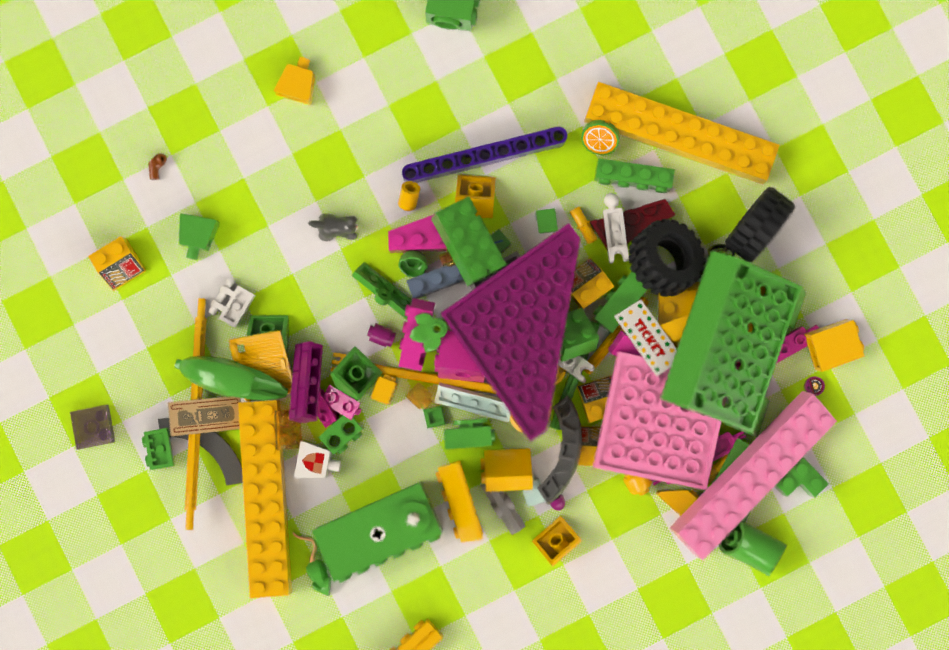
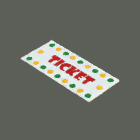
(647, 337)

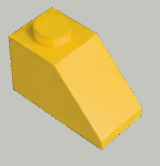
(679, 499)

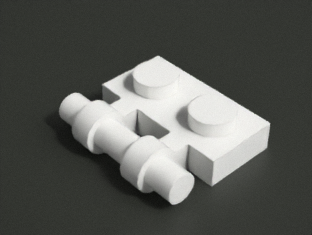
(236, 306)

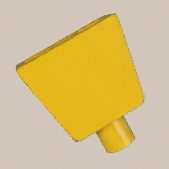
(297, 82)

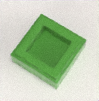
(434, 416)

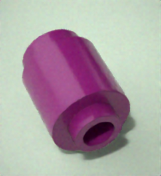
(381, 335)

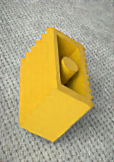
(384, 389)

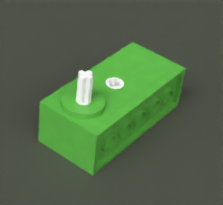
(351, 540)

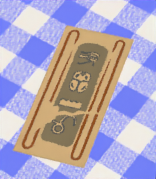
(203, 415)

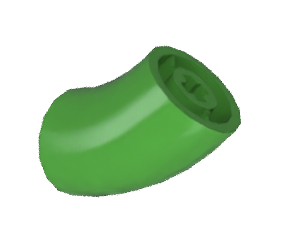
(753, 548)

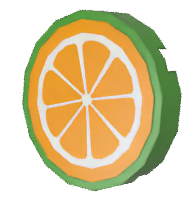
(600, 137)

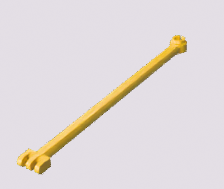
(424, 377)

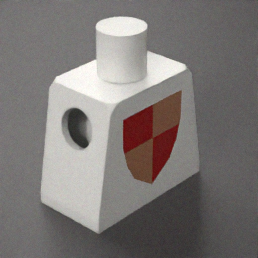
(314, 461)

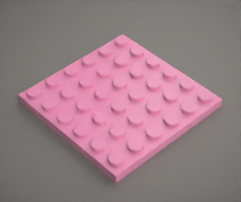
(651, 435)

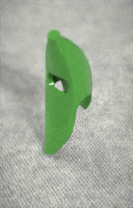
(230, 378)

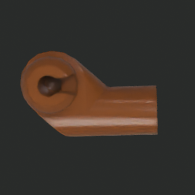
(155, 164)

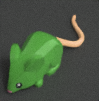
(317, 570)

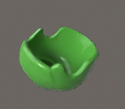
(413, 263)

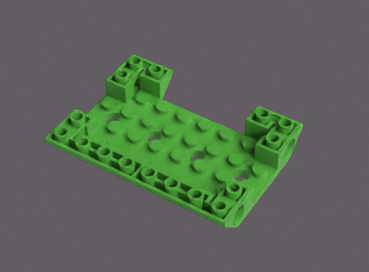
(719, 336)

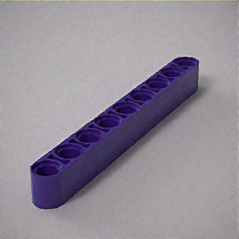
(492, 149)

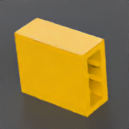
(834, 345)
(507, 470)

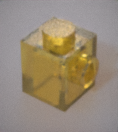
(420, 396)

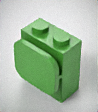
(469, 434)

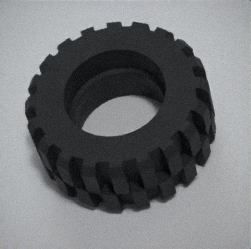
(760, 224)
(683, 247)

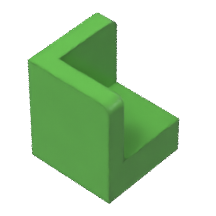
(546, 221)

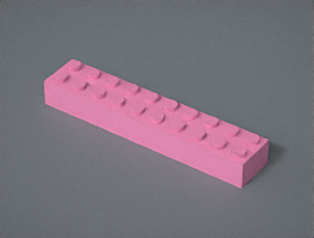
(753, 474)

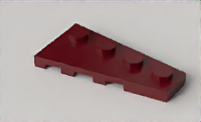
(637, 219)

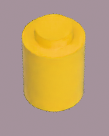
(409, 196)

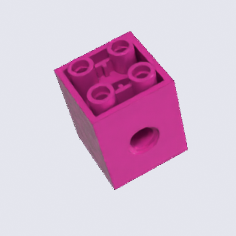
(455, 361)

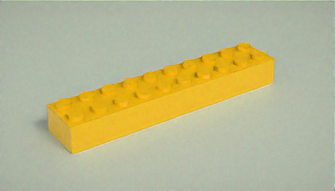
(683, 133)
(264, 501)

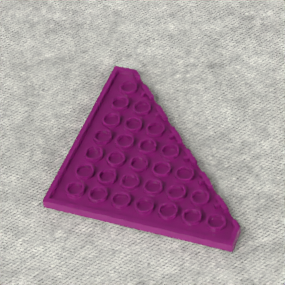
(518, 327)

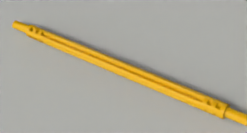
(194, 439)

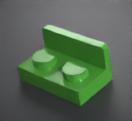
(158, 449)

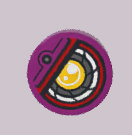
(814, 385)

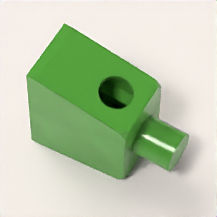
(196, 234)

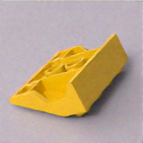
(460, 502)

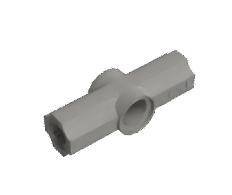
(505, 510)

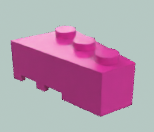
(416, 236)
(413, 352)

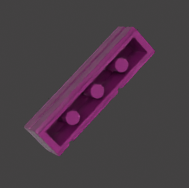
(306, 382)

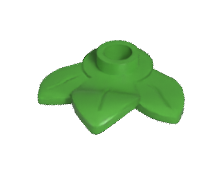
(425, 331)

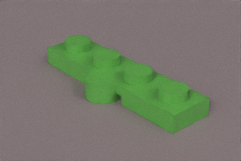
(384, 291)

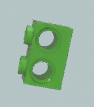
(338, 429)

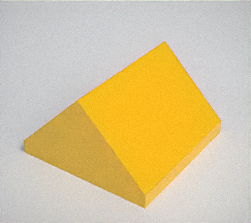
(556, 540)

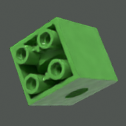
(452, 13)

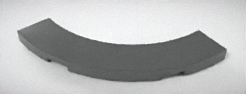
(219, 449)
(569, 451)

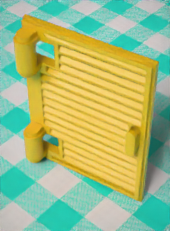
(264, 354)

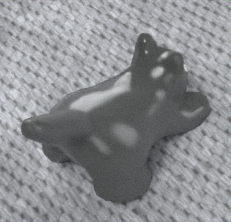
(331, 226)

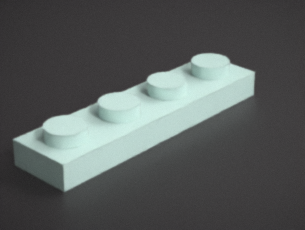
(471, 402)

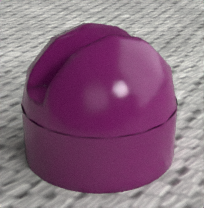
(558, 503)

